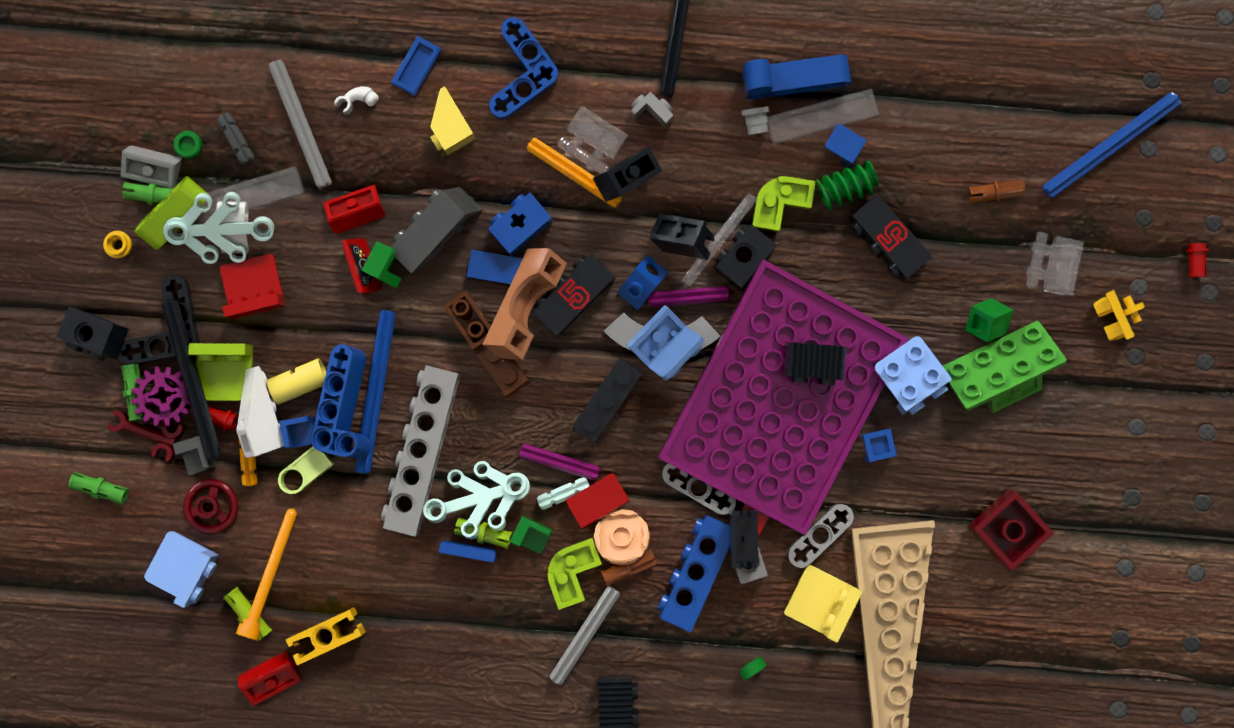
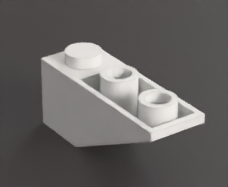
(257, 420)

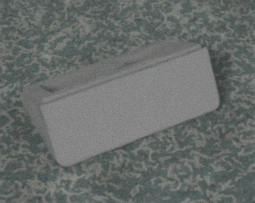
(150, 166)

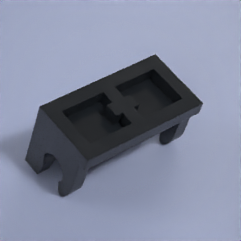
(681, 236)
(743, 538)

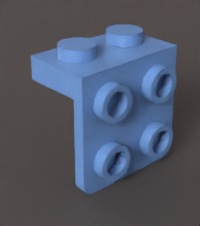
(665, 344)

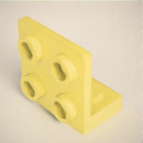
(822, 602)

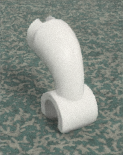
(361, 93)

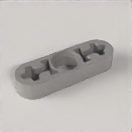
(712, 505)
(830, 516)

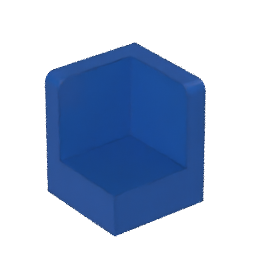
(845, 144)
(297, 431)
(879, 445)

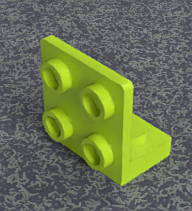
(222, 369)

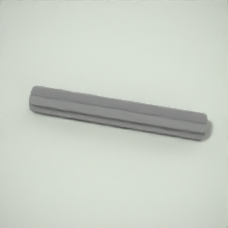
(584, 635)

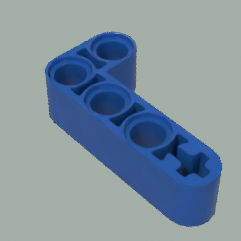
(794, 77)
(332, 397)

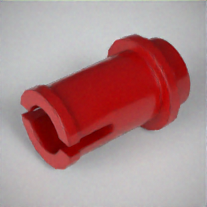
(1197, 260)
(223, 419)

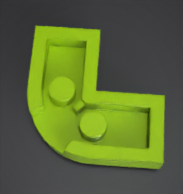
(780, 193)
(564, 568)

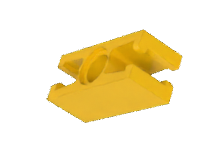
(321, 646)

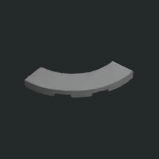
(624, 329)

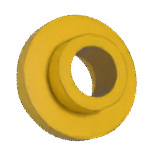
(111, 239)

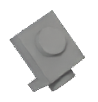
(658, 109)

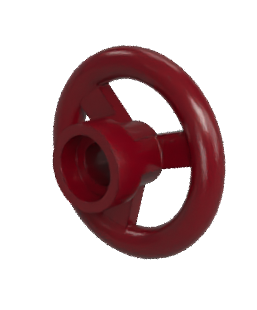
(200, 506)

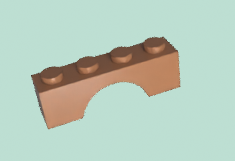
(536, 275)

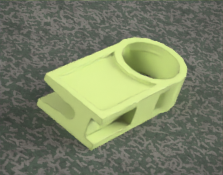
(310, 465)

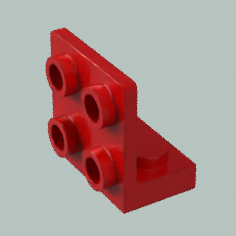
(252, 287)

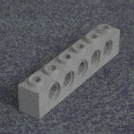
(392, 515)

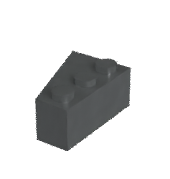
(433, 227)

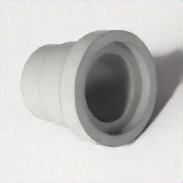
(756, 120)

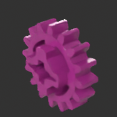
(148, 399)

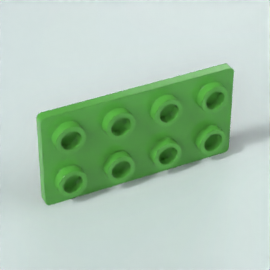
(1005, 369)

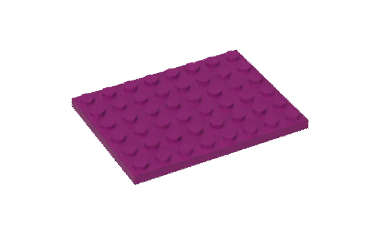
(773, 437)

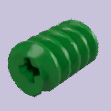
(847, 184)

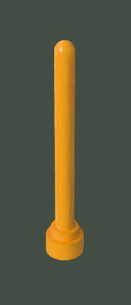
(250, 626)

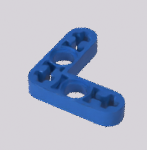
(533, 68)

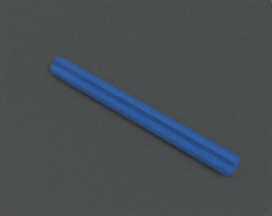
(1111, 145)
(376, 386)

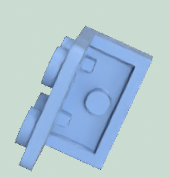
(913, 375)
(181, 568)

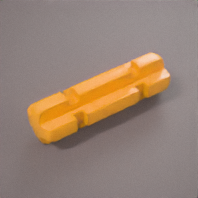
(248, 465)

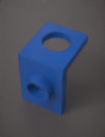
(641, 283)

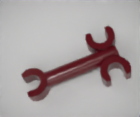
(165, 438)

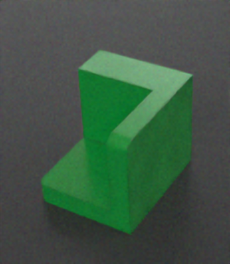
(379, 264)
(989, 320)
(531, 534)

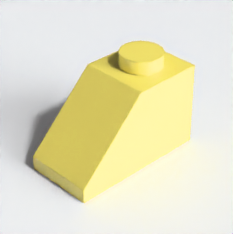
(449, 125)

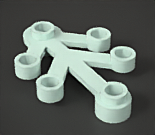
(214, 229)
(481, 498)

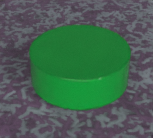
(188, 145)
(752, 668)

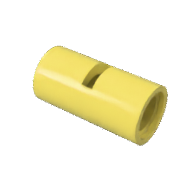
(292, 385)

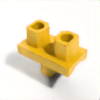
(1122, 327)

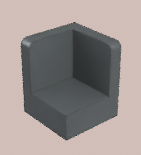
(193, 455)

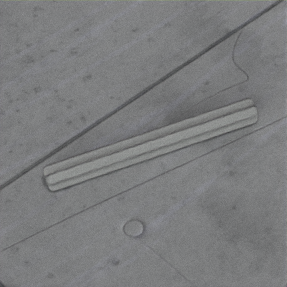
(300, 124)

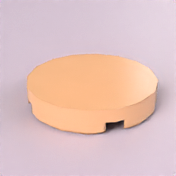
(622, 537)

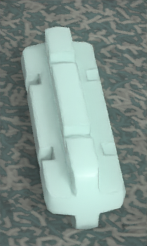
(562, 493)

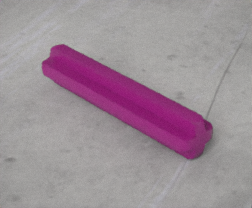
(689, 296)
(559, 462)

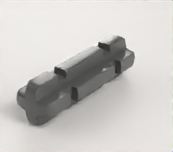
(235, 138)

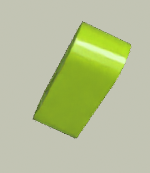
(173, 205)

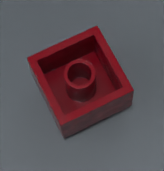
(1010, 530)

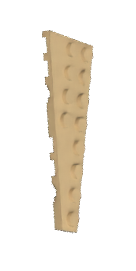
(893, 579)

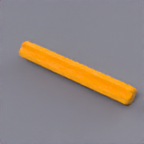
(567, 168)

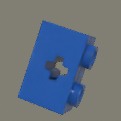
(516, 238)

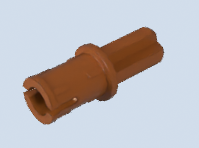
(996, 191)
(619, 572)

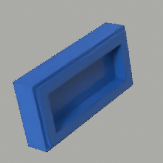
(416, 66)
(492, 267)
(468, 551)

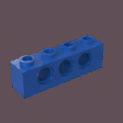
(686, 614)

